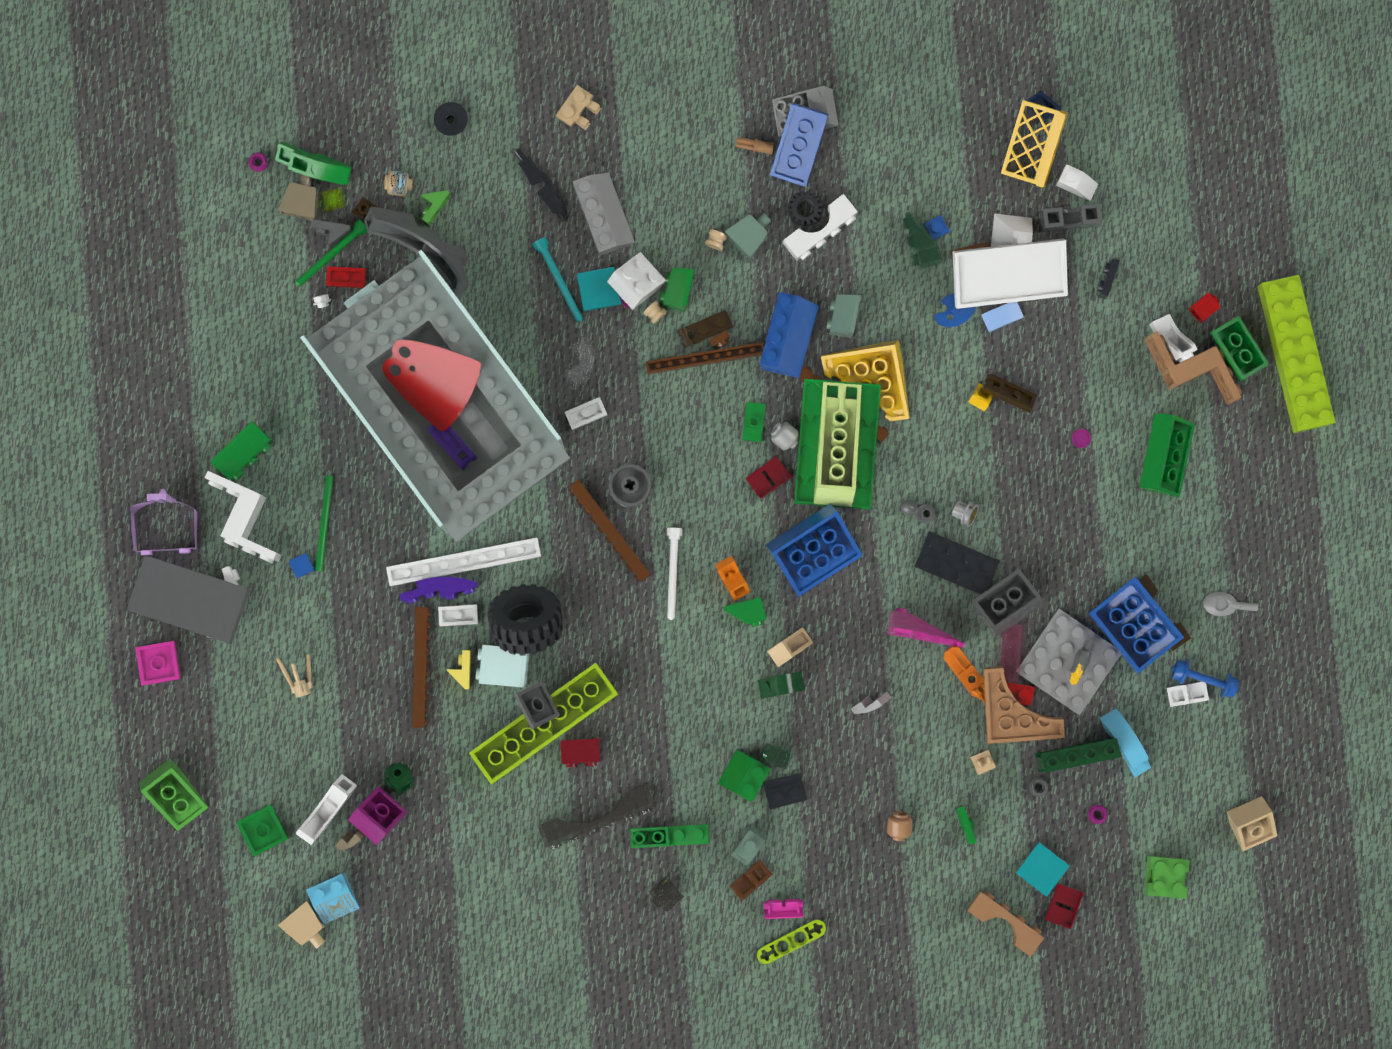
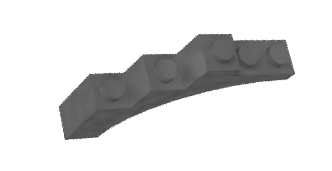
(403, 229)

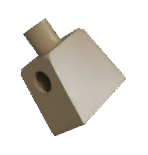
(304, 925)

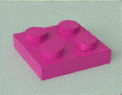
(158, 663)

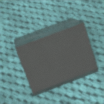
(536, 705)

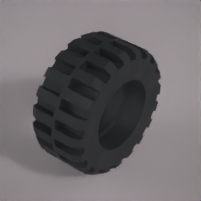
(530, 635)

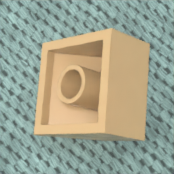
(1252, 823)

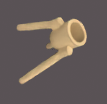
(301, 687)

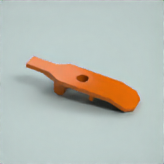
(963, 669)

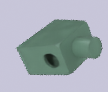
(749, 234)
(749, 845)

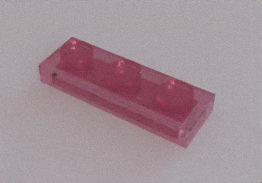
(1011, 652)

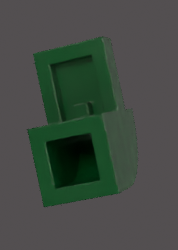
(781, 685)

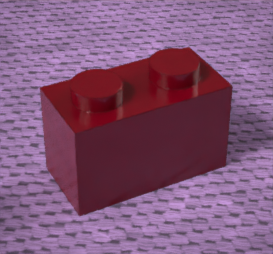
(580, 751)

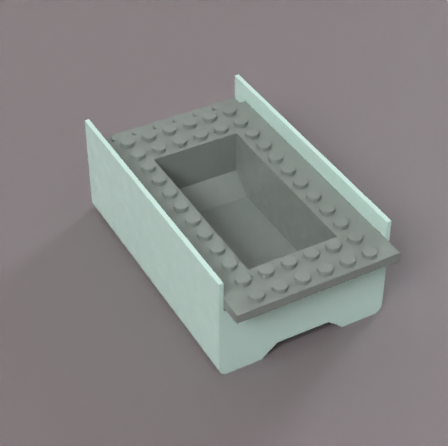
(424, 309)

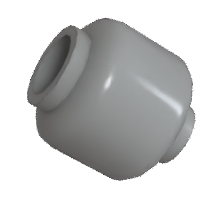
(784, 435)

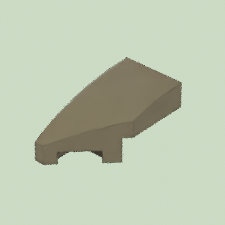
(349, 840)

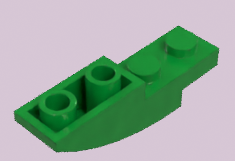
(312, 165)
(669, 836)

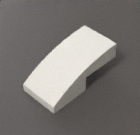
(1187, 694)

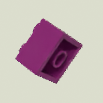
(377, 815)

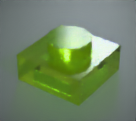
(333, 199)

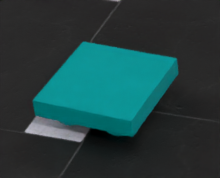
(596, 291)
(1042, 869)

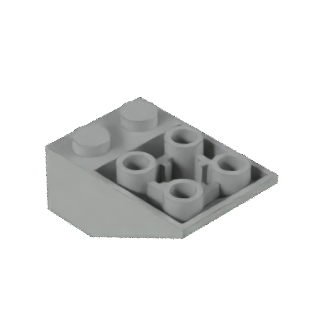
(816, 98)

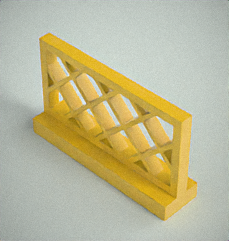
(1050, 144)

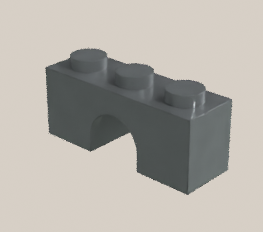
(1064, 219)

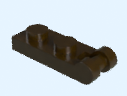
(705, 328)
(1009, 392)

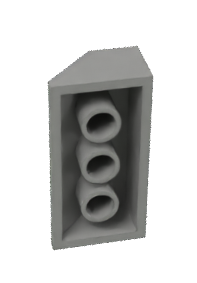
(603, 212)

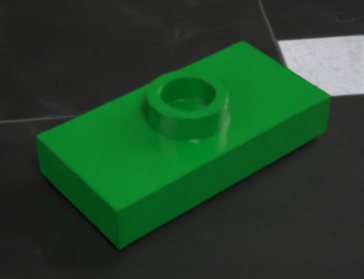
(753, 422)
(966, 824)

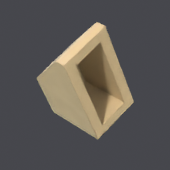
(790, 647)

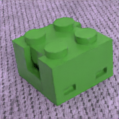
(1166, 877)

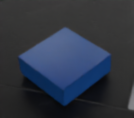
(301, 565)

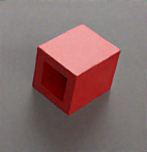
(1204, 307)

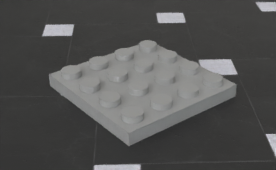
(1053, 656)

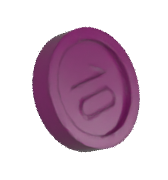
(1081, 438)

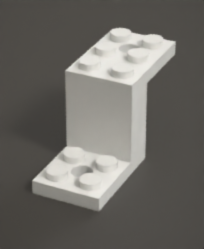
(242, 517)

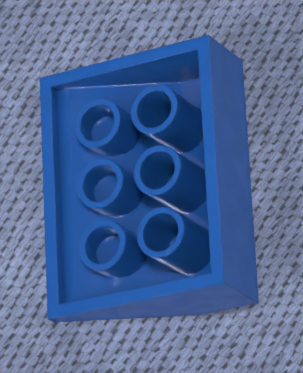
(814, 549)
(1136, 625)

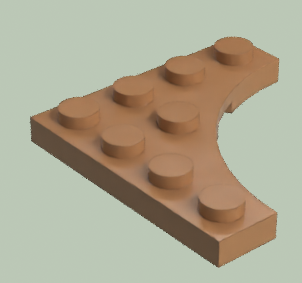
(1009, 719)

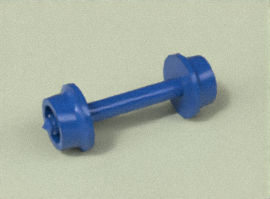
(1228, 685)

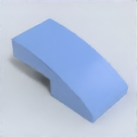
(1002, 316)

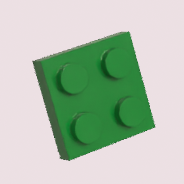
(262, 830)

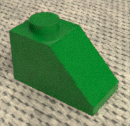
(748, 611)

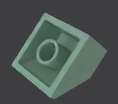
(844, 315)

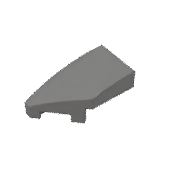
(868, 705)

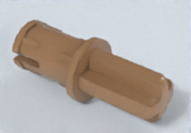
(755, 145)

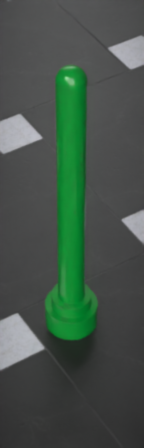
(358, 229)

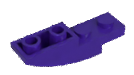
(446, 586)

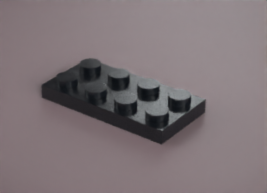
(956, 563)

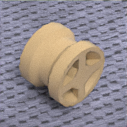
(716, 240)
(655, 312)

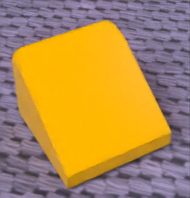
(979, 399)

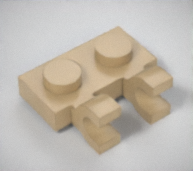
(575, 105)

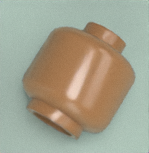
(899, 825)

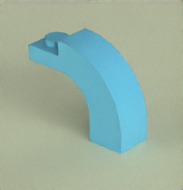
(1129, 744)

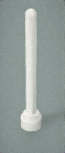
(674, 535)

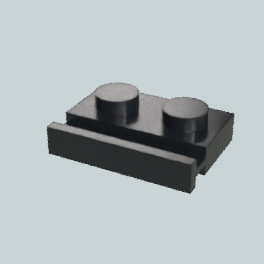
(785, 791)

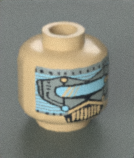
(397, 183)

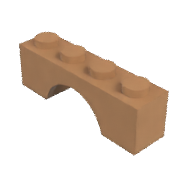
(1025, 938)

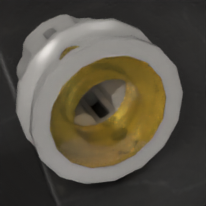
(965, 512)

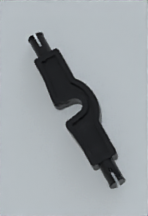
(547, 192)

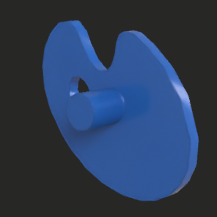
(960, 315)

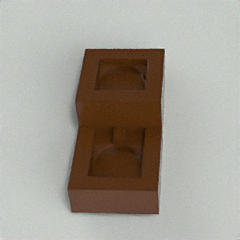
(750, 880)

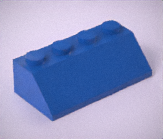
(789, 335)

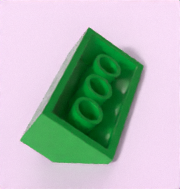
(1167, 455)

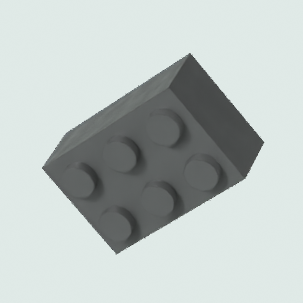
(1007, 603)

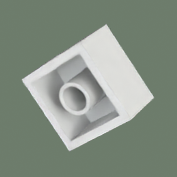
(636, 280)

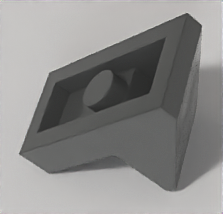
(337, 230)

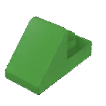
(437, 201)

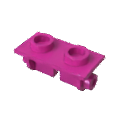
(790, 909)

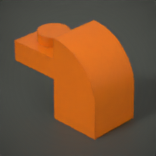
(732, 578)

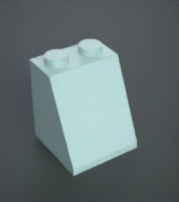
(501, 667)

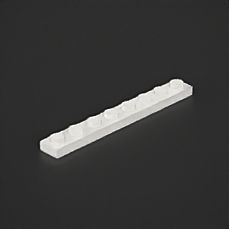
(463, 561)

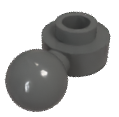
(909, 507)

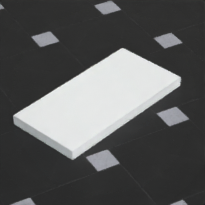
(1010, 273)

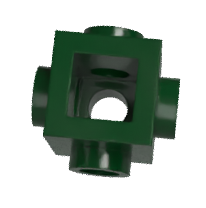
(398, 778)

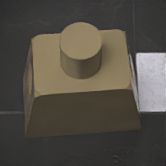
(300, 200)

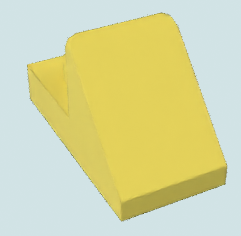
(463, 676)

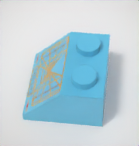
(333, 898)

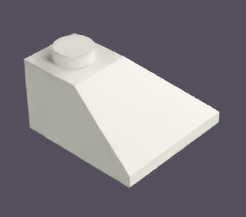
(1011, 230)

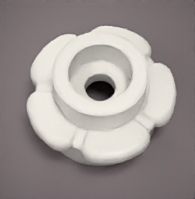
(321, 300)

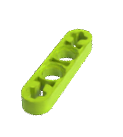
(792, 944)

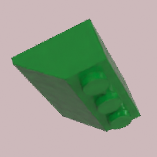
(1239, 348)
(242, 452)

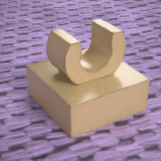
(983, 762)

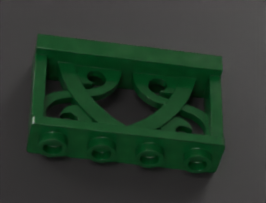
(1077, 755)

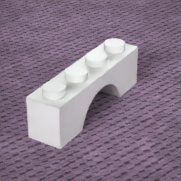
(801, 242)

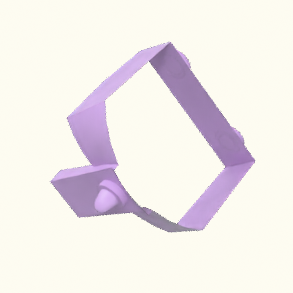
(161, 497)

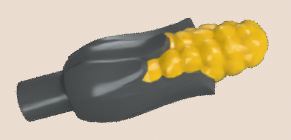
(1081, 662)

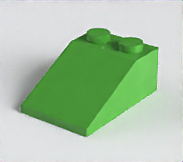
(172, 794)

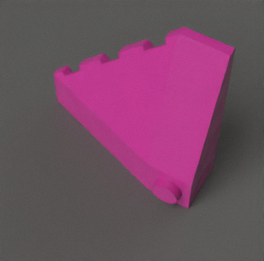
(912, 627)

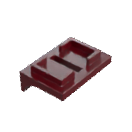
(775, 471)
(1061, 915)

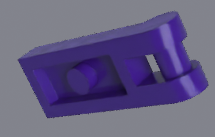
(453, 445)

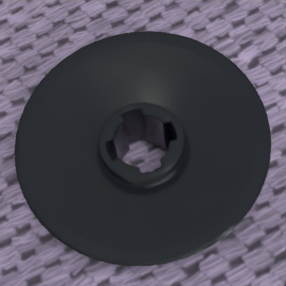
(447, 111)

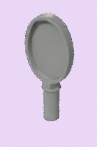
(1225, 604)

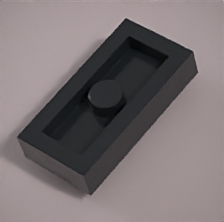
(1109, 271)

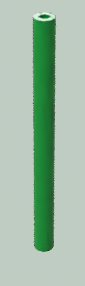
(324, 523)

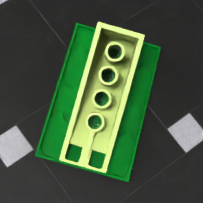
(837, 444)

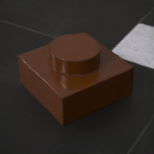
(719, 340)

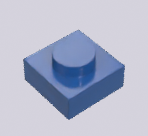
(936, 227)

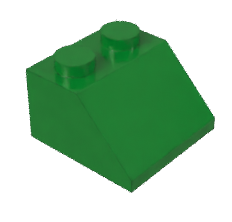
(678, 289)
(744, 775)

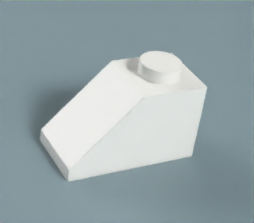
(1077, 182)

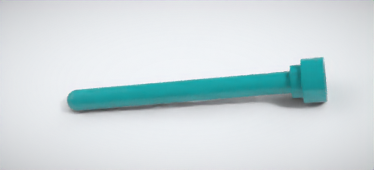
(542, 247)

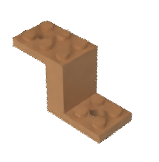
(1205, 362)

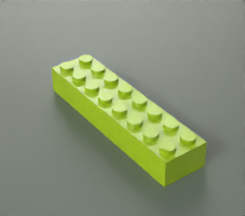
(1296, 354)
(519, 742)

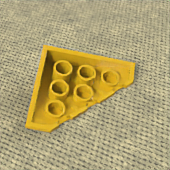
(873, 365)

